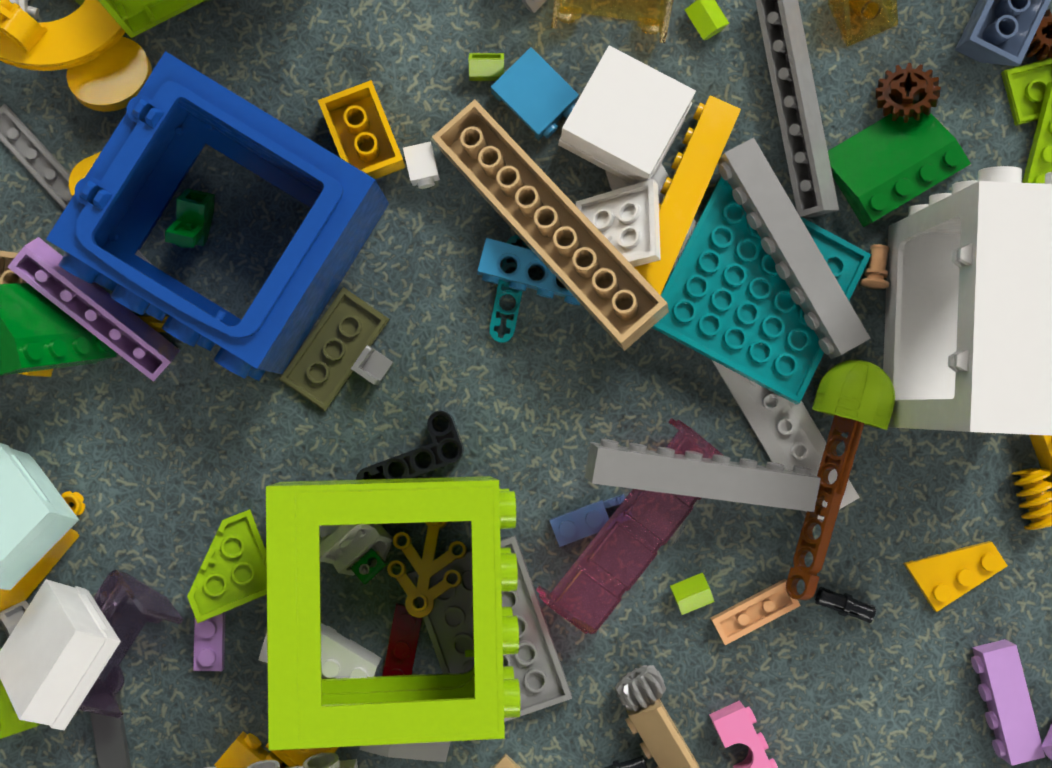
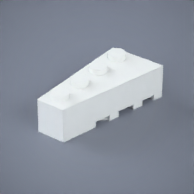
(340, 656)

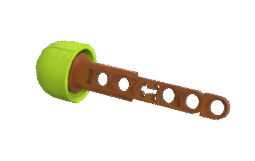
(856, 396)

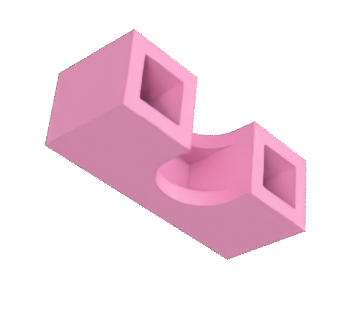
(735, 726)

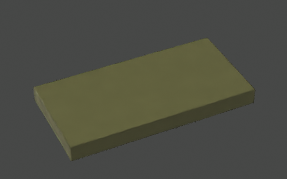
(332, 349)

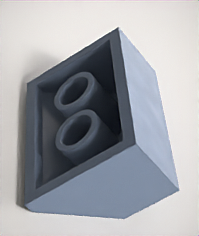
(1001, 30)

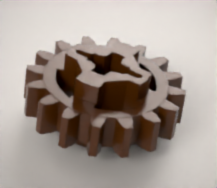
(922, 92)

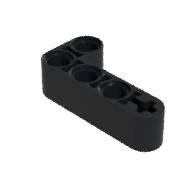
(434, 449)

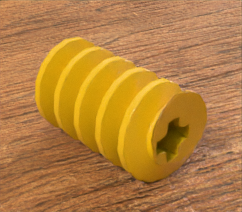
(1037, 497)

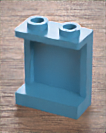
(535, 93)

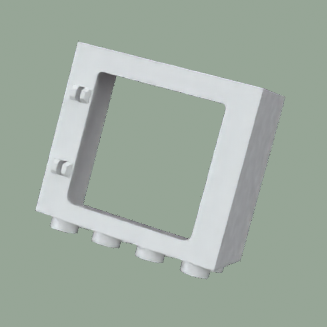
(973, 308)

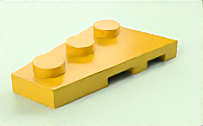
(954, 573)

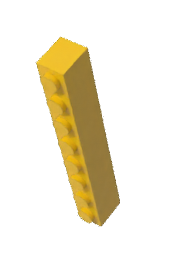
(689, 183)

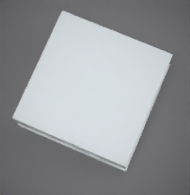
(626, 117)
(56, 654)

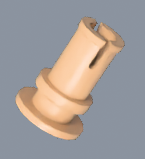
(877, 268)

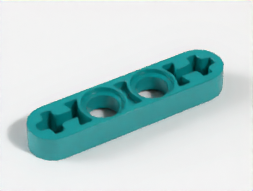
(502, 290)

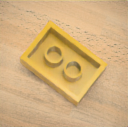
(362, 130)

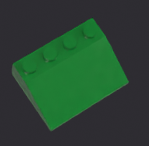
(894, 164)
(41, 335)

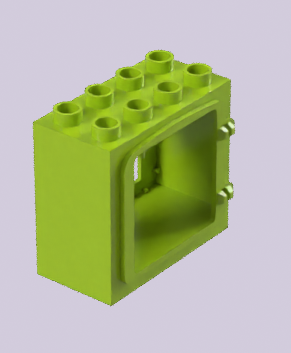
(385, 709)

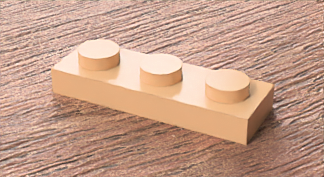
(754, 612)

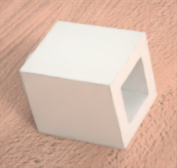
(421, 165)

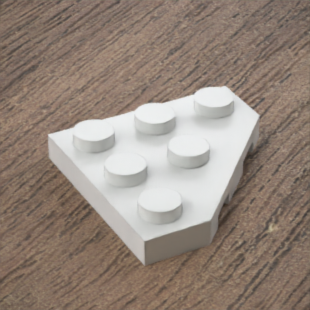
(628, 220)

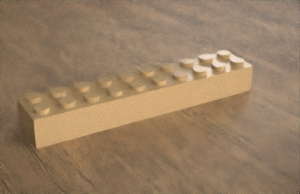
(551, 225)

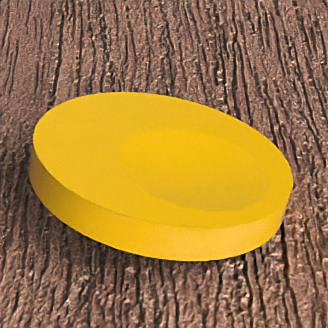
(111, 78)

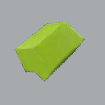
(707, 18)
(486, 66)
(692, 593)

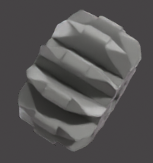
(640, 688)

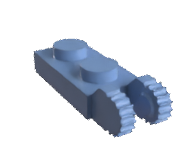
(583, 521)

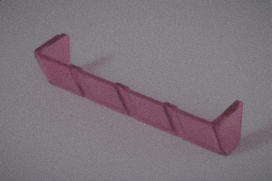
(624, 546)

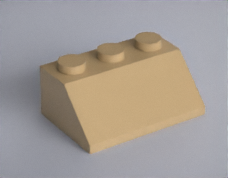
(660, 737)

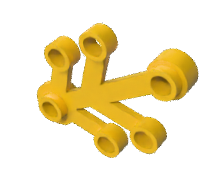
(425, 568)

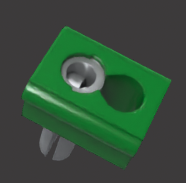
(363, 569)

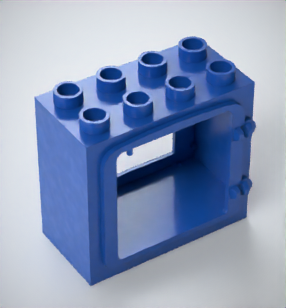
(141, 173)

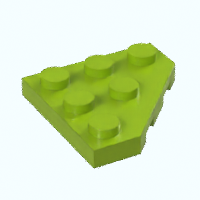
(231, 570)

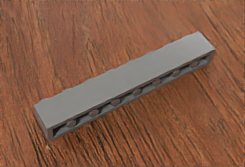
(797, 107)
(792, 249)
(701, 477)

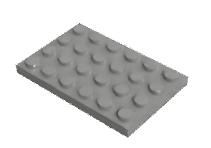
(451, 633)

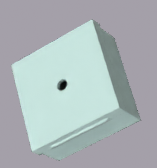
(30, 515)

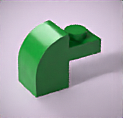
(193, 219)

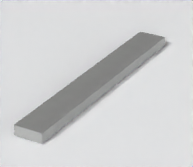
(37, 159)

